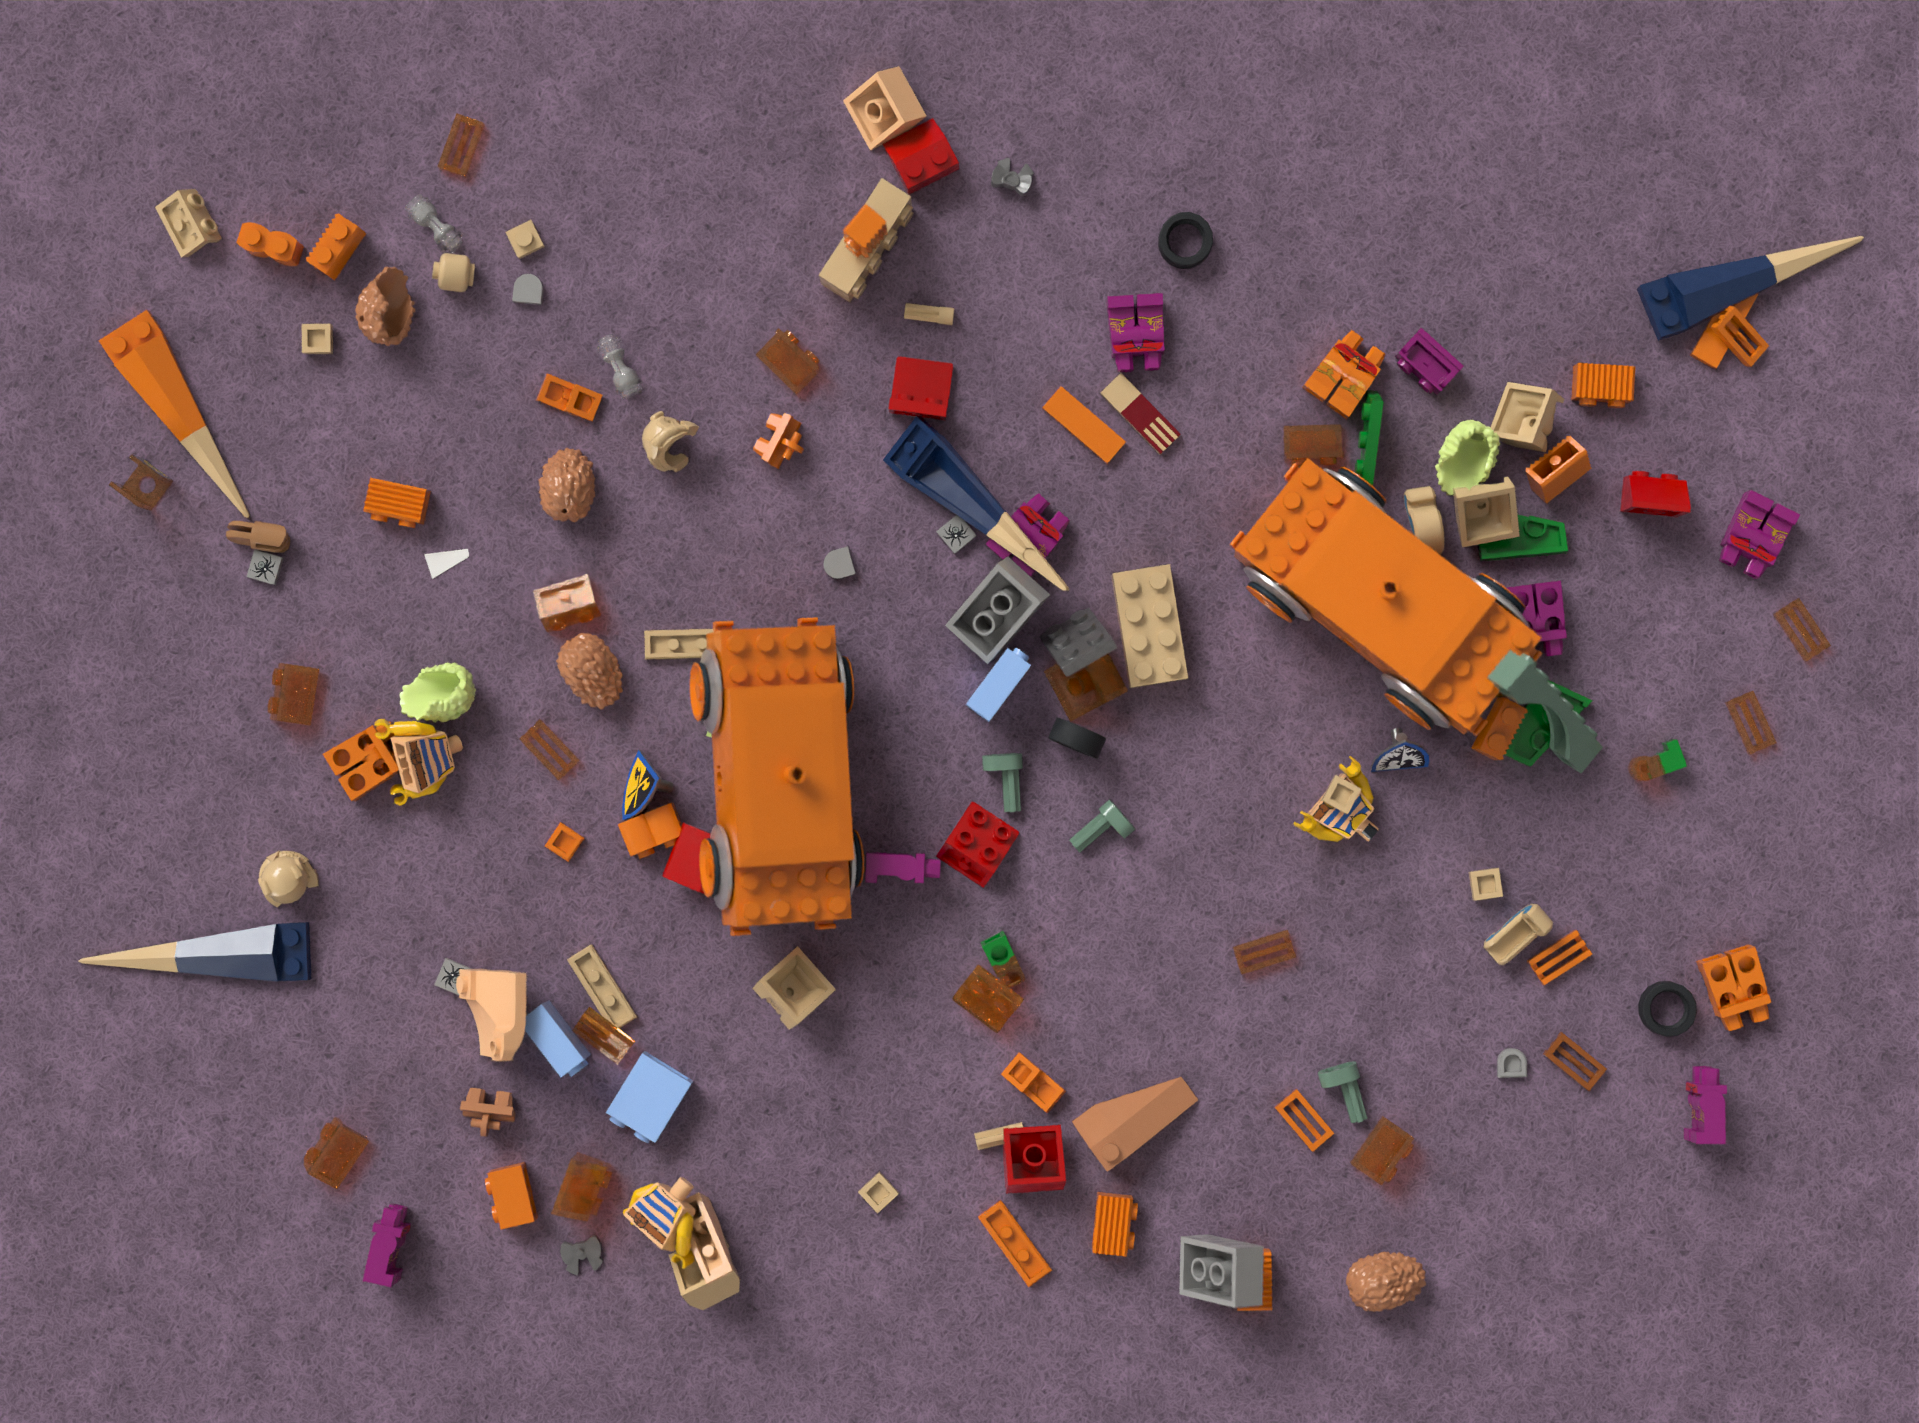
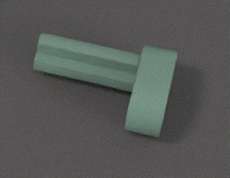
(1010, 766)
(1109, 816)
(1346, 1076)

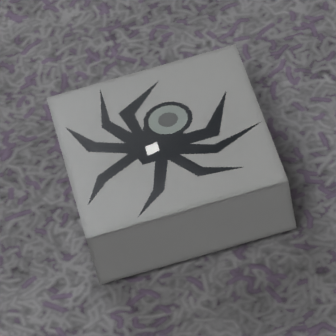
(956, 533)
(265, 567)
(449, 974)

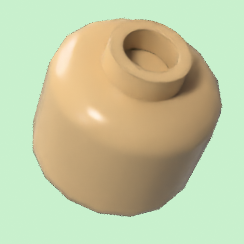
(453, 272)

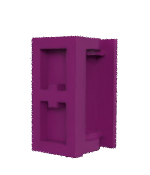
(1428, 362)

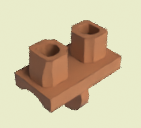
(475, 1107)

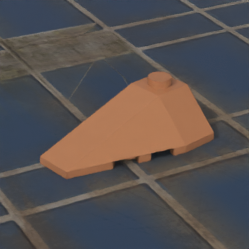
(1127, 1122)

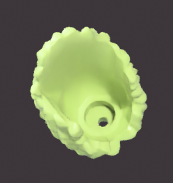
(1467, 456)
(438, 693)

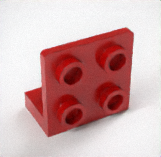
(921, 388)
(978, 844)

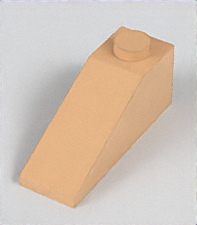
(708, 1240)

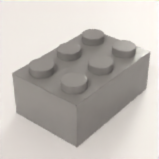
(997, 610)
(1221, 1270)

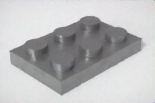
(1078, 641)

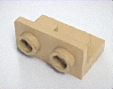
(188, 221)

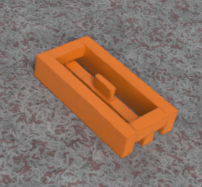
(1724, 321)
(1539, 970)
(1288, 1101)

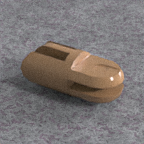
(259, 535)

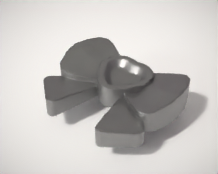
(1019, 182)
(573, 1252)

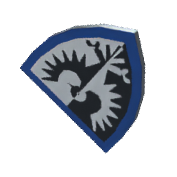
(1400, 755)

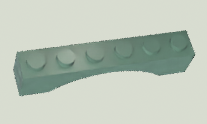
(1570, 737)

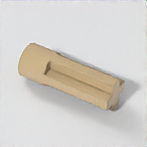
(940, 314)
(992, 1137)

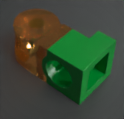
(1659, 764)
(1003, 960)

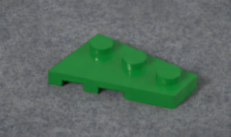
(1369, 437)
(1535, 538)
(1534, 731)

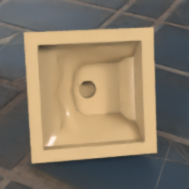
(1526, 416)
(1486, 513)
(794, 988)
(696, 1291)

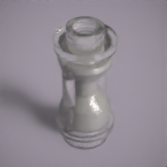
(425, 215)
(625, 378)

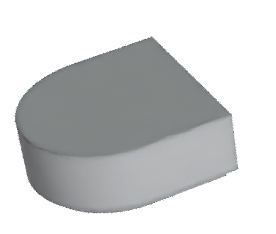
(528, 290)
(839, 563)
(1511, 1063)

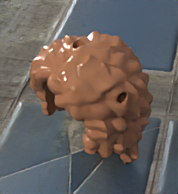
(385, 308)
(567, 486)
(590, 670)
(1384, 1281)

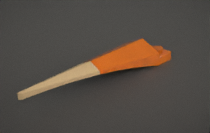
(150, 367)

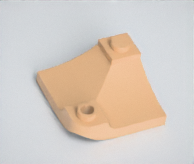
(498, 1008)

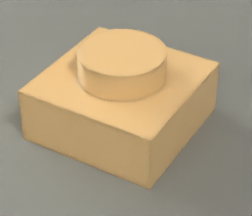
(525, 239)
(317, 338)
(1341, 794)
(1485, 884)
(878, 1192)

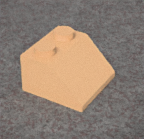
(884, 107)

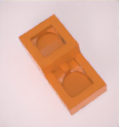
(569, 397)
(1033, 1082)

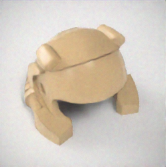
(660, 436)
(286, 877)

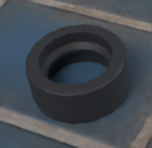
(1194, 220)
(1077, 738)
(1683, 1024)

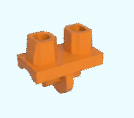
(783, 441)

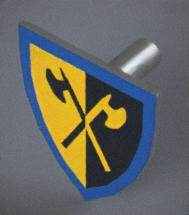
(641, 787)

